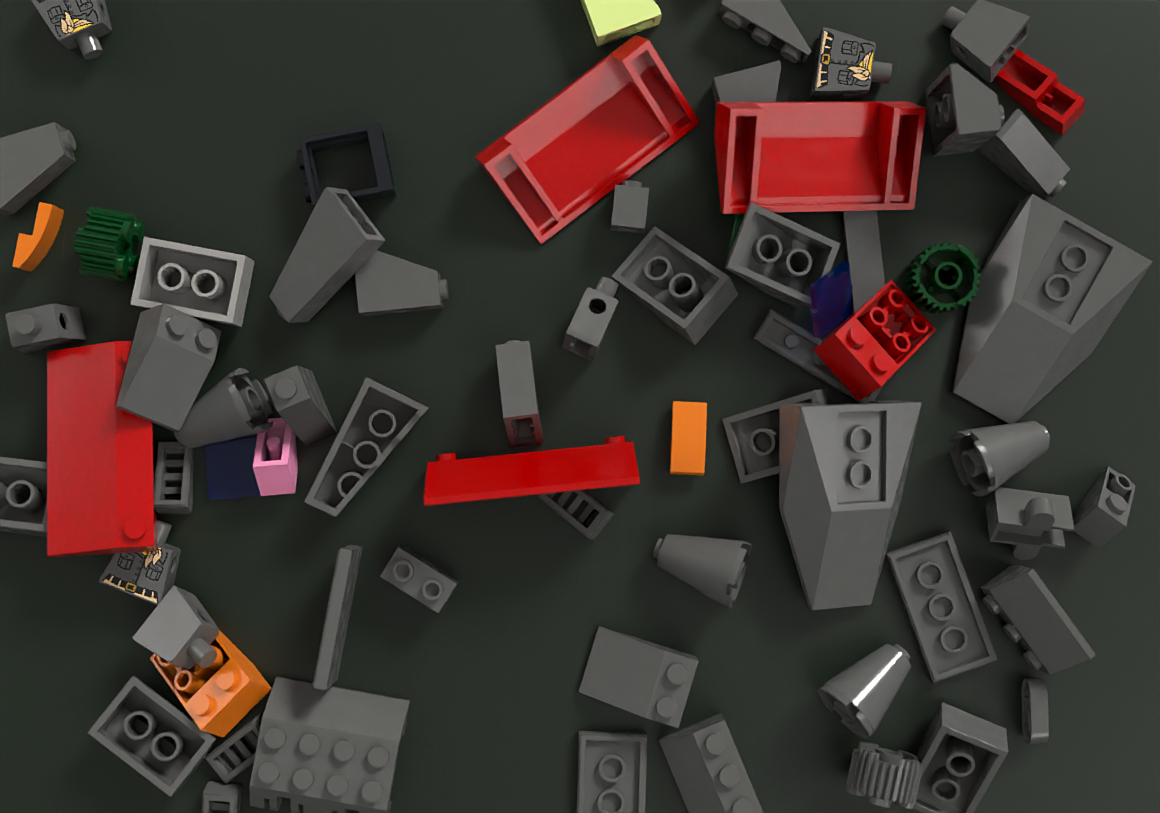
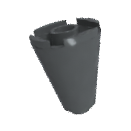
(227, 412)
(996, 453)
(705, 564)
(866, 689)

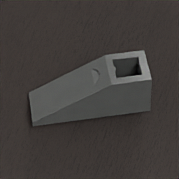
(768, 25)

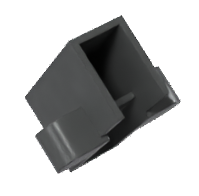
(1028, 520)

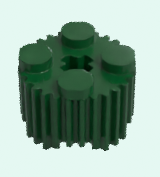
(109, 244)
(926, 287)

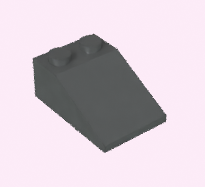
(780, 256)
(676, 285)
(167, 366)
(756, 433)
(639, 676)
(958, 761)

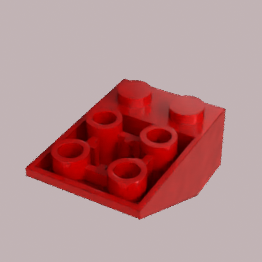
(875, 341)

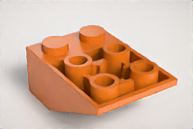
(218, 693)

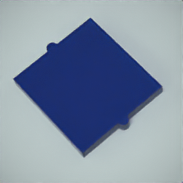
(831, 299)
(231, 469)

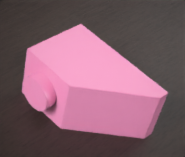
(276, 459)

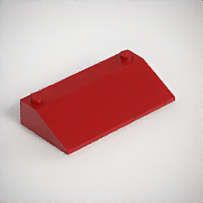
(588, 138)
(818, 155)
(96, 457)
(530, 472)

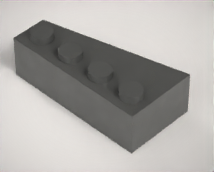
(365, 440)

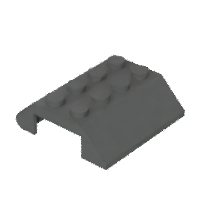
(327, 749)

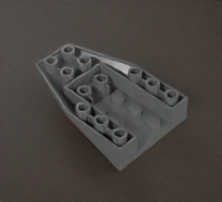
(1040, 307)
(843, 492)

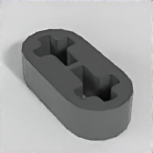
(1035, 711)

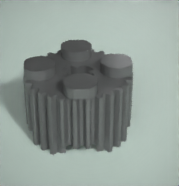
(884, 775)

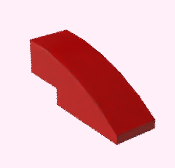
(1040, 92)

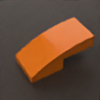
(33, 248)
(688, 438)

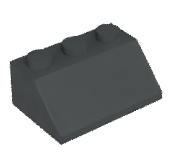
(961, 112)
(23, 496)
(1035, 620)
(152, 736)
(709, 769)

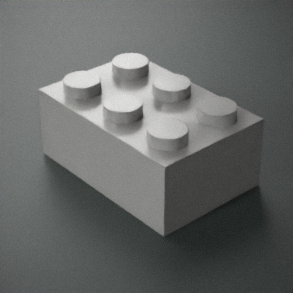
(193, 280)

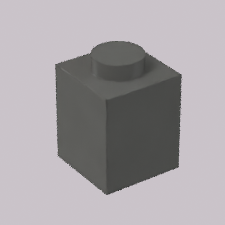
(630, 207)

